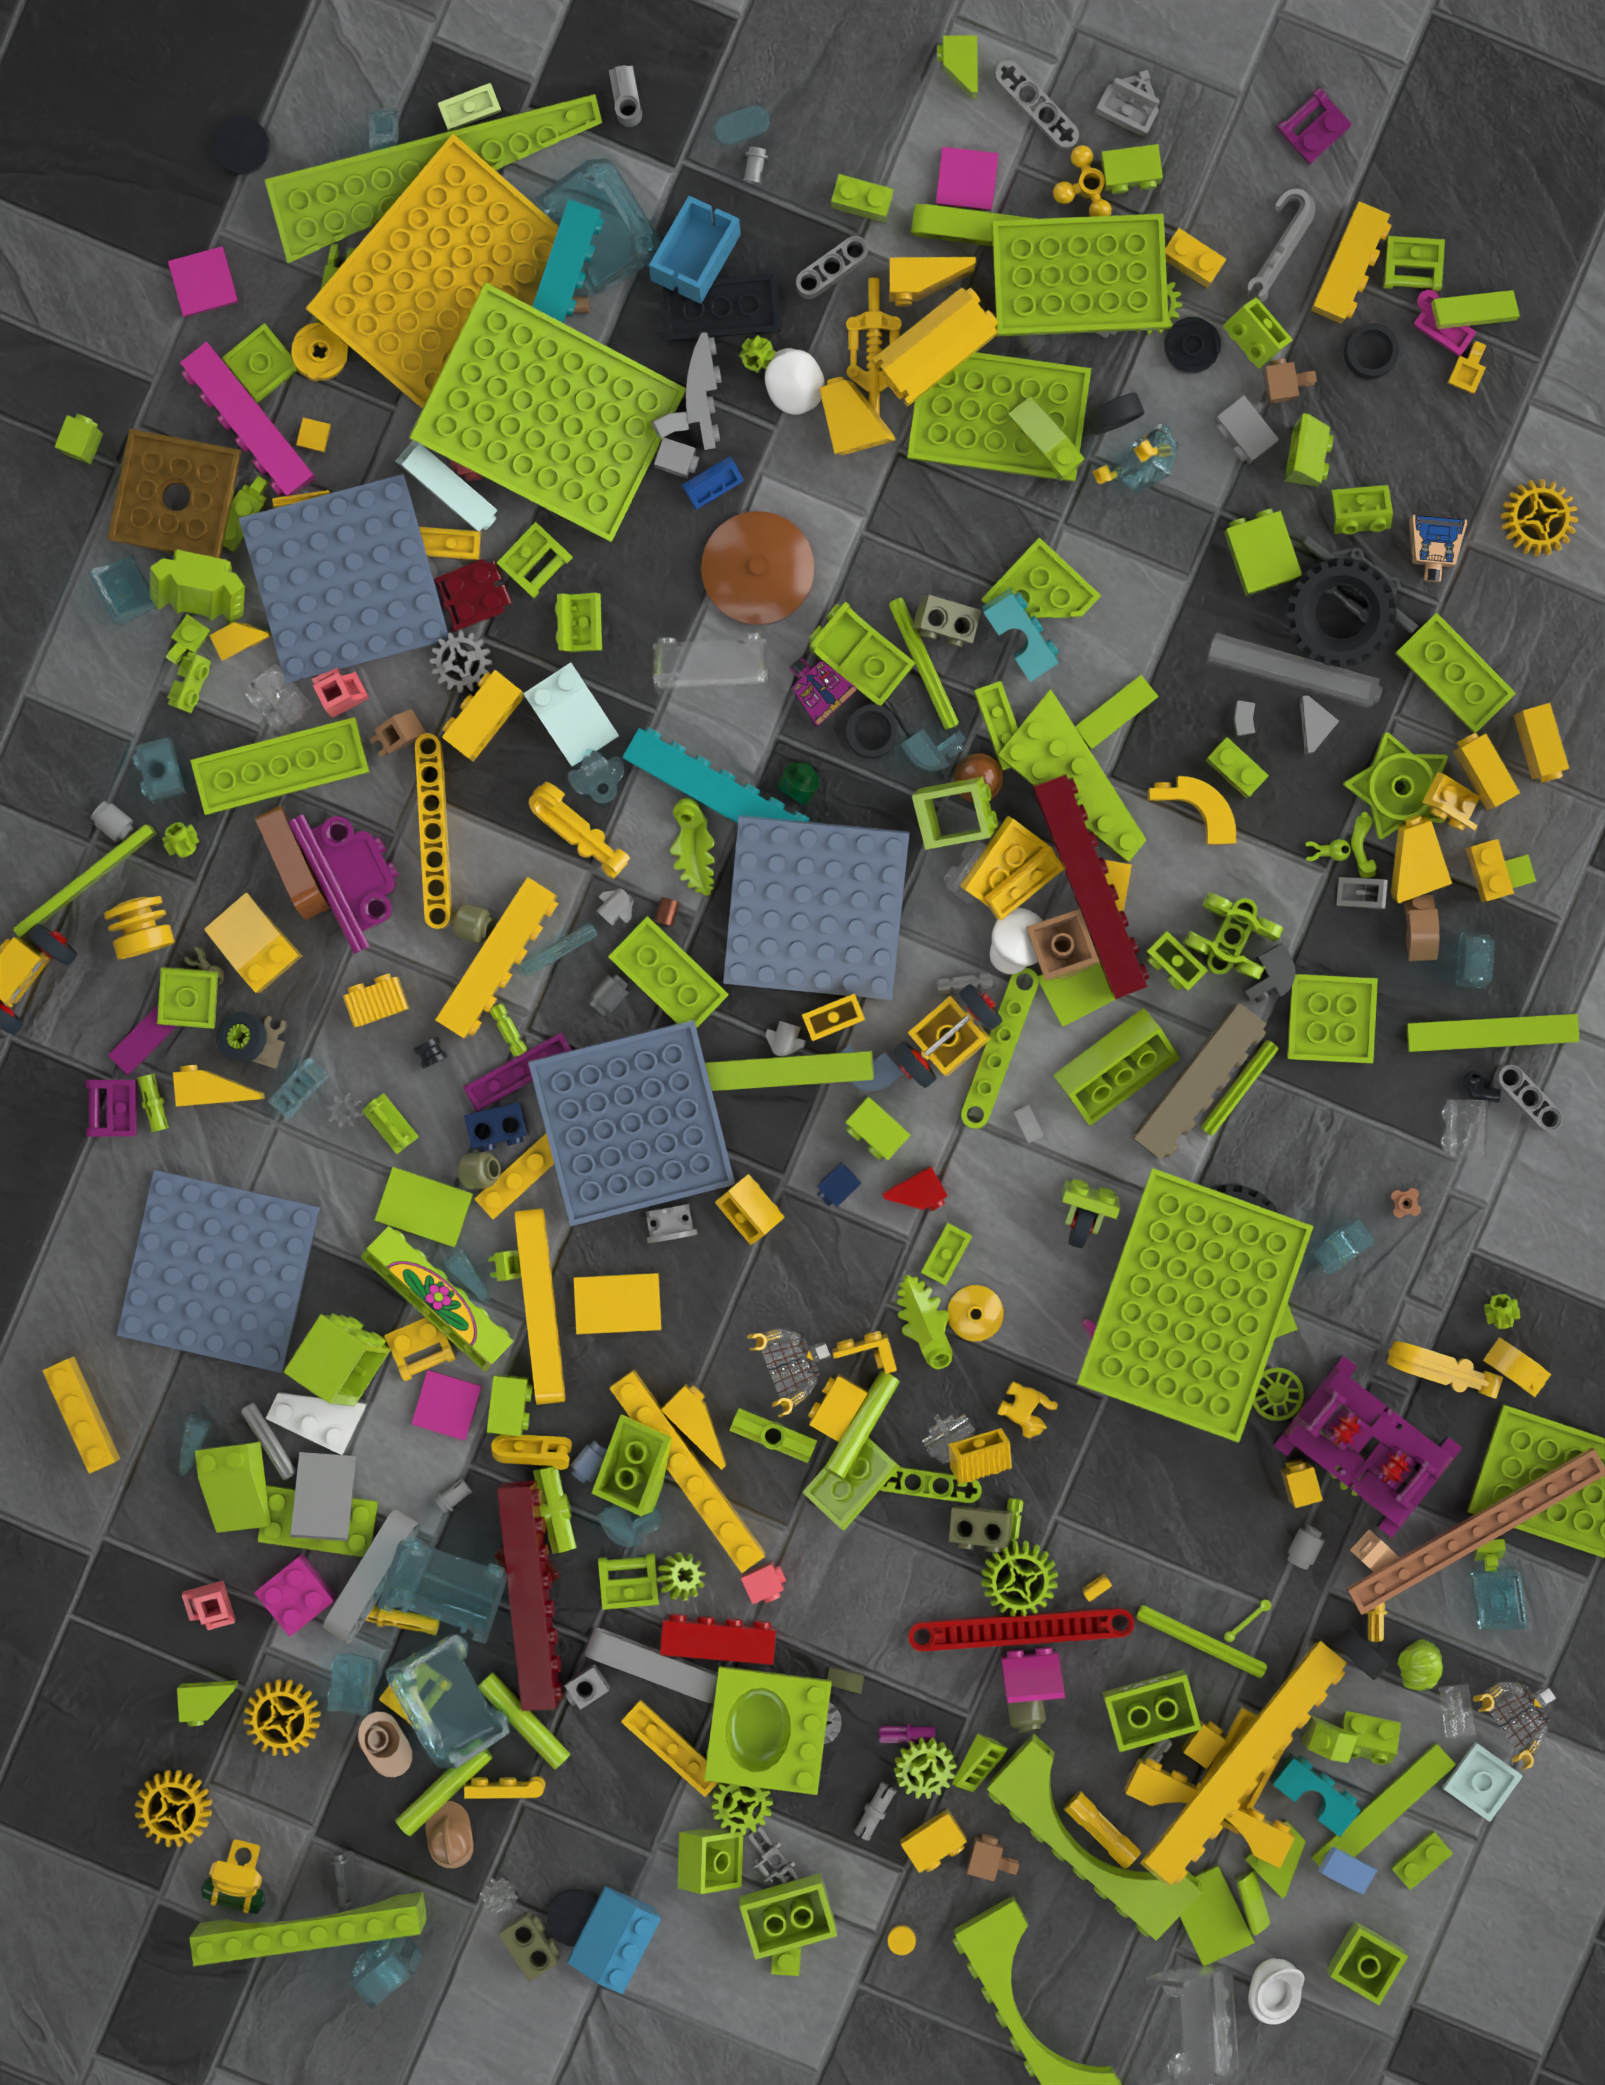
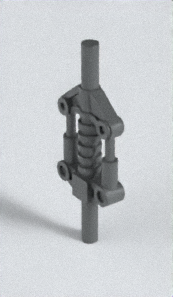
(1352, 605)

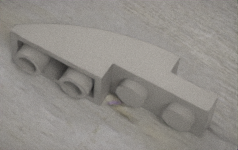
(702, 378)

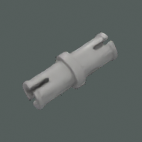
(875, 1811)

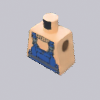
(1435, 543)

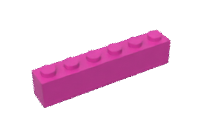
(247, 420)

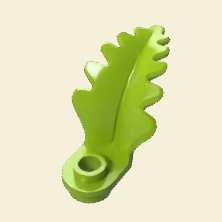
(693, 846)
(924, 1321)

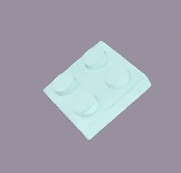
(1482, 1781)

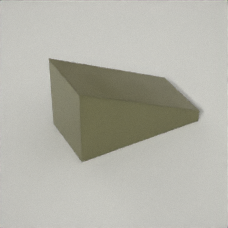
(846, 1679)

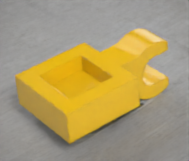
(1467, 371)

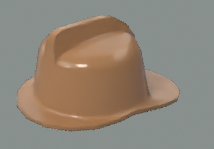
(384, 1744)
(450, 1836)

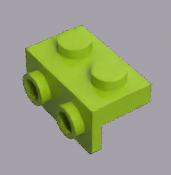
(579, 622)
(1376, 1737)

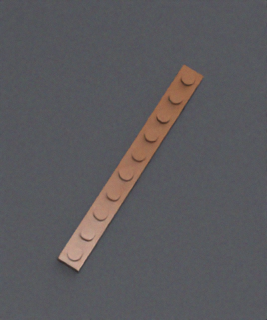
(1476, 1531)

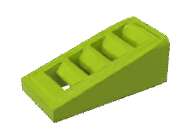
(981, 1759)

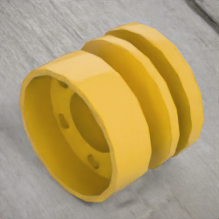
(139, 927)

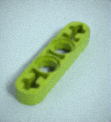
(926, 1487)

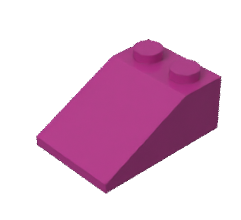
(1032, 1675)

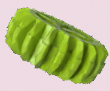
(1028, 1573)

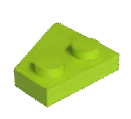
(1280, 1877)

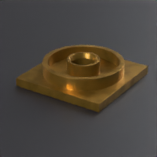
(154, 464)

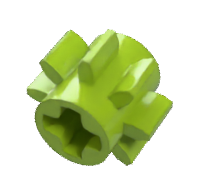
(757, 353)
(180, 839)
(1502, 1311)

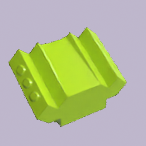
(197, 586)

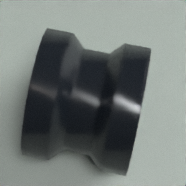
(430, 1052)

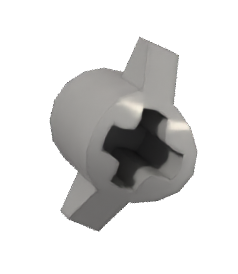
(616, 905)
(785, 1040)

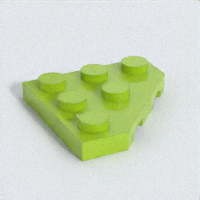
(1046, 585)

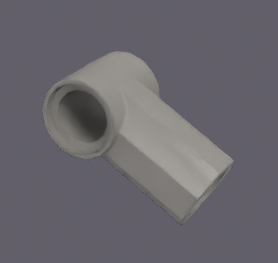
(625, 94)

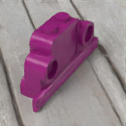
(350, 874)

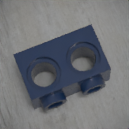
(495, 1119)
(837, 1185)

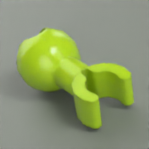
(1332, 850)

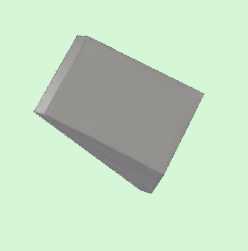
(1315, 723)
(1362, 893)

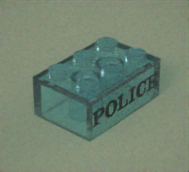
(385, 1969)

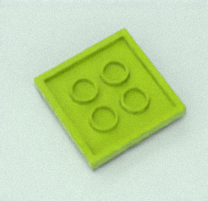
(1332, 1018)

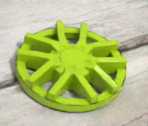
(1278, 1394)

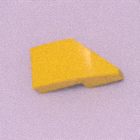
(236, 638)

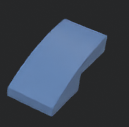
(1347, 1870)

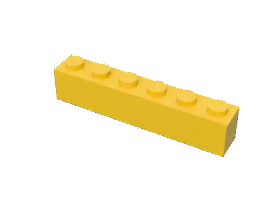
(497, 957)

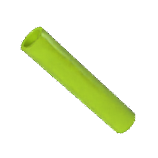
(861, 1425)
(524, 1721)
(440, 1793)

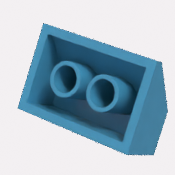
(614, 1939)

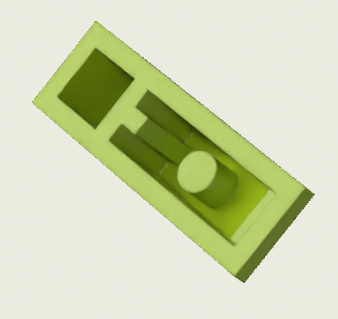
(1046, 438)

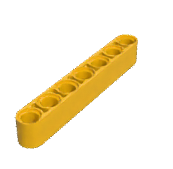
(427, 818)
(540, 1306)

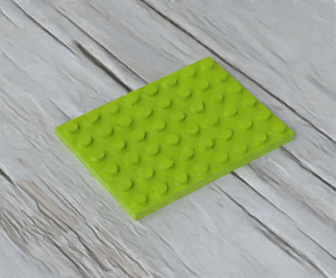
(546, 412)
(1194, 1305)

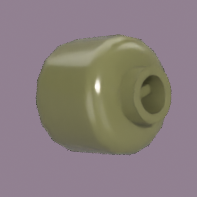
(472, 923)
(478, 1170)
(1026, 1715)

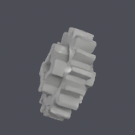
(448, 666)

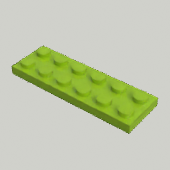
(280, 766)

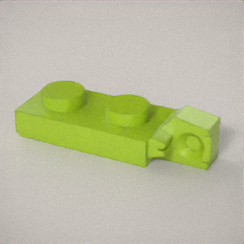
(246, 502)

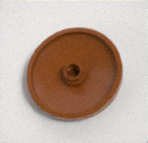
(757, 568)

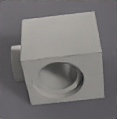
(676, 458)
(595, 1678)

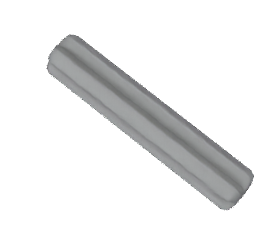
(268, 1441)

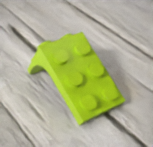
(860, 654)

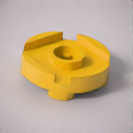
(314, 367)

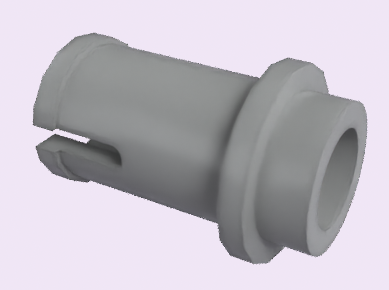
(754, 165)
(453, 1495)

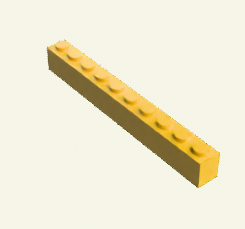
(1243, 1763)

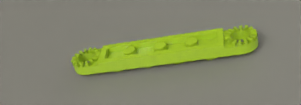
(999, 1049)

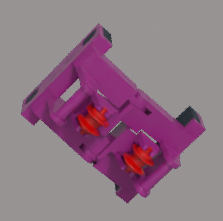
(1350, 1430)

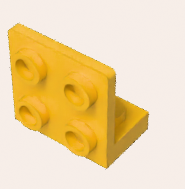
(883, 1354)

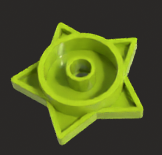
(1377, 784)

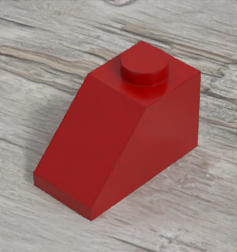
(918, 1191)

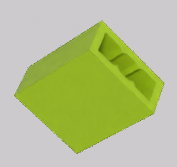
(1262, 552)

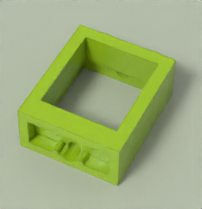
(928, 819)

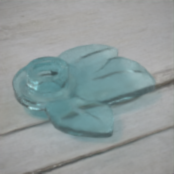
(596, 772)

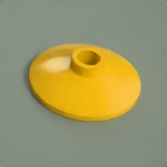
(972, 1298)

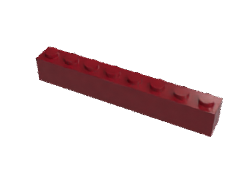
(1090, 886)
(529, 1595)

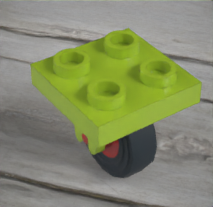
(1088, 1202)

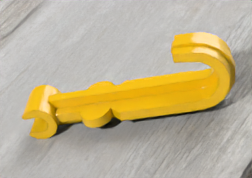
(549, 808)
(1442, 1369)

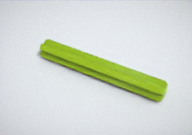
(1239, 1087)

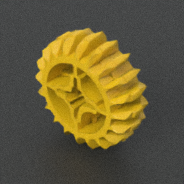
(1537, 505)
(286, 1729)
(178, 1819)

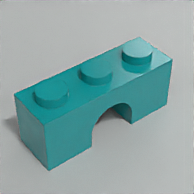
(1008, 613)
(1297, 1777)

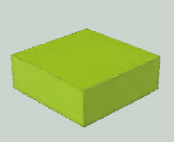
(1520, 871)

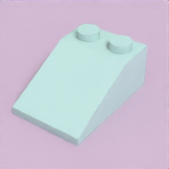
(571, 714)

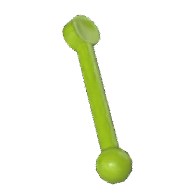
(1265, 1605)

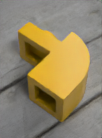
(1517, 1367)

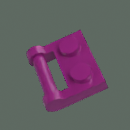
(1320, 133)
(120, 1108)

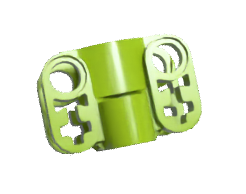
(1231, 919)

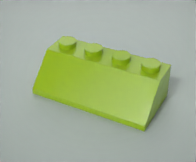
(1116, 1066)

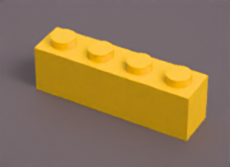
(1350, 263)
(81, 1415)

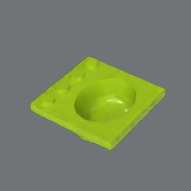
(768, 1730)

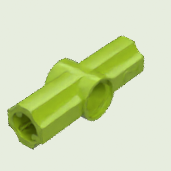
(791, 1442)
(555, 1509)

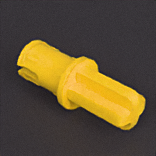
(1376, 1623)

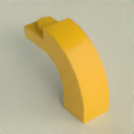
(1216, 813)

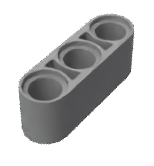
(840, 256)
(1541, 1103)

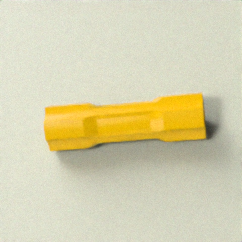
(1116, 1843)

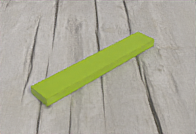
(85, 880)
(1492, 1032)
(790, 1070)
(1390, 1803)

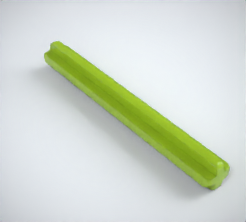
(923, 663)
(1201, 1641)

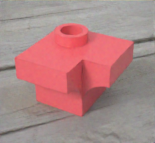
(339, 691)
(209, 1605)

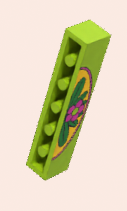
(437, 1298)

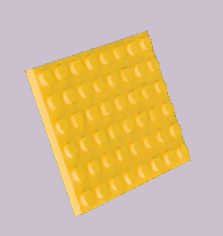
(425, 263)

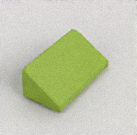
(1252, 1902)

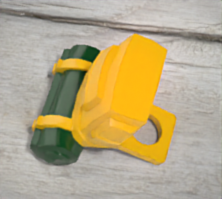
(235, 1884)

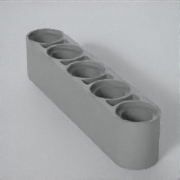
(369, 1578)
(650, 1665)

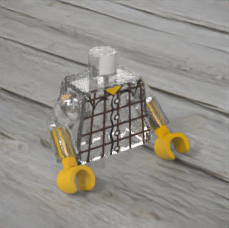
(790, 1364)
(1519, 1716)

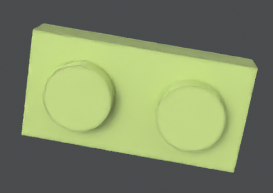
(469, 107)

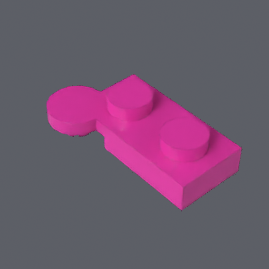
(1453, 339)

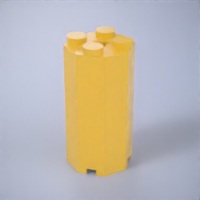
(936, 345)

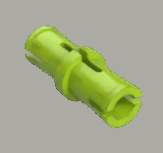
(152, 1102)

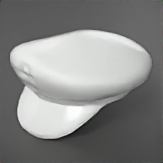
(794, 381)
(1011, 943)
(1275, 1991)

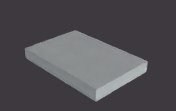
(323, 1496)

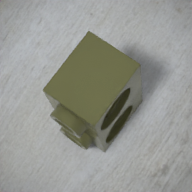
(947, 614)
(980, 1520)
(522, 1948)

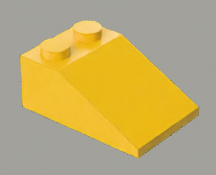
(920, 277)
(252, 943)

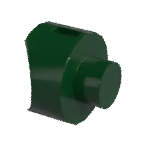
(799, 782)

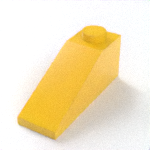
(205, 1087)
(692, 1417)

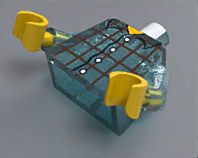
(1146, 463)

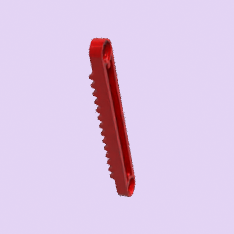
(1021, 1630)

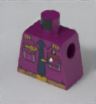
(820, 689)

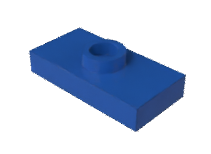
(713, 482)

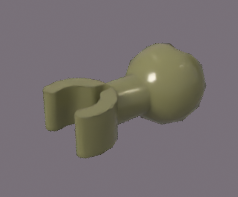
(204, 964)

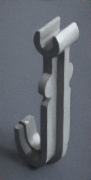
(1286, 243)

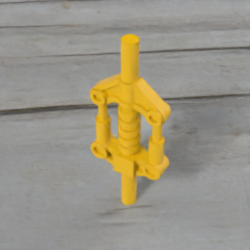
(873, 321)

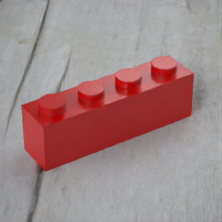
(718, 1640)

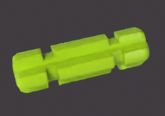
(508, 1030)
(1016, 1506)

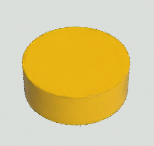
(901, 1940)

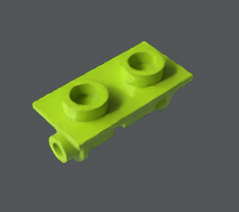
(195, 671)
(390, 1123)

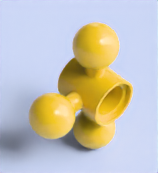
(1065, 192)

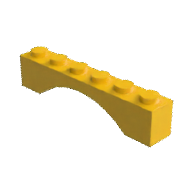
(1156, 1786)

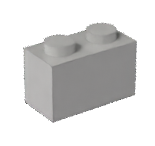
(1245, 430)

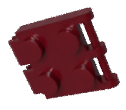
(473, 593)

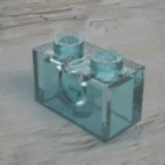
(171, 782)
(1342, 1246)

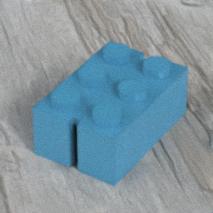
(694, 249)

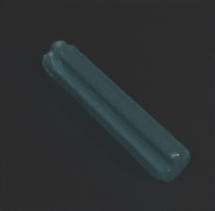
(559, 949)

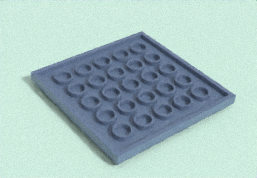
(344, 578)
(815, 907)
(631, 1122)
(218, 1271)

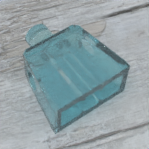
(1475, 960)

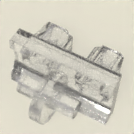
(947, 1432)
(1457, 1710)

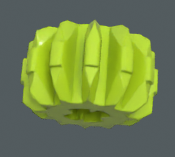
(672, 1571)

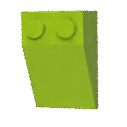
(1308, 452)
(634, 1467)
(234, 1486)

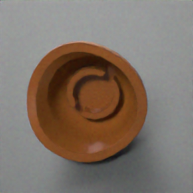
(978, 766)

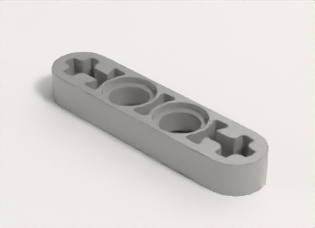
(1040, 102)

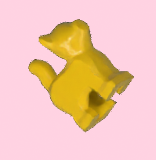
(1020, 1411)

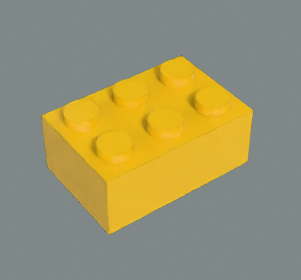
(482, 715)

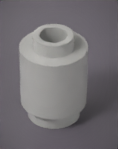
(112, 821)
(1305, 1547)

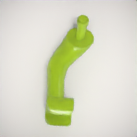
(1361, 828)

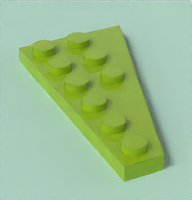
(1050, 747)

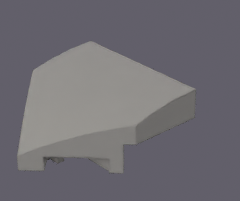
(1130, 103)

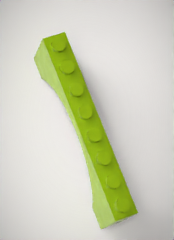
(1026, 1791)
(235, 1940)
(990, 1946)

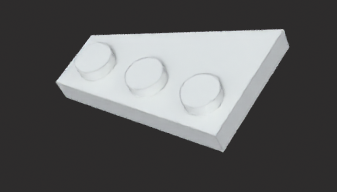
(316, 1419)

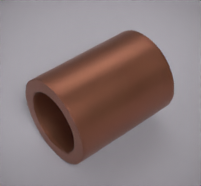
(667, 911)

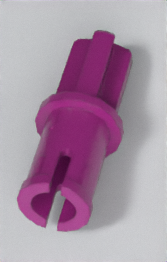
(905, 1734)

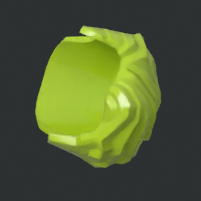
(1420, 1665)

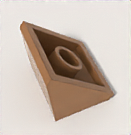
(1063, 945)

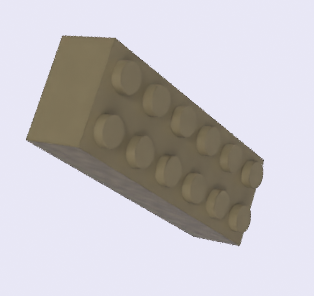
(1199, 1080)

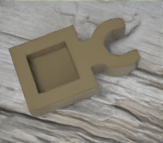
(273, 1048)

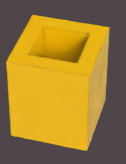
(1204, 1743)

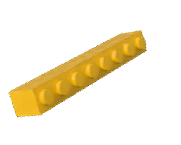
(691, 1474)

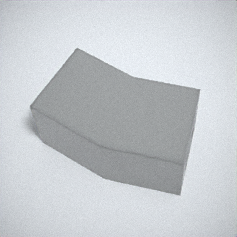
(669, 423)
(1244, 718)
(1028, 1124)

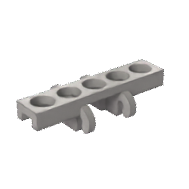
(766, 1856)

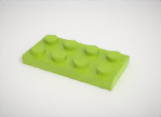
(1455, 673)
(668, 974)
(281, 1512)

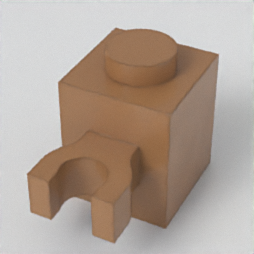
(1283, 382)
(398, 732)
(987, 1858)

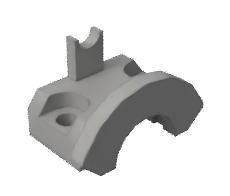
(670, 1224)

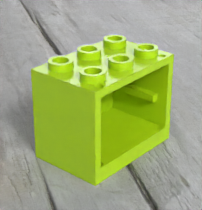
(338, 1359)

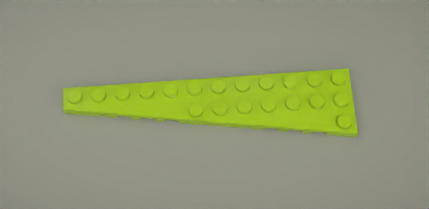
(355, 192)

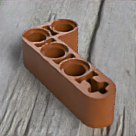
(292, 863)

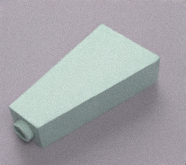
(447, 486)

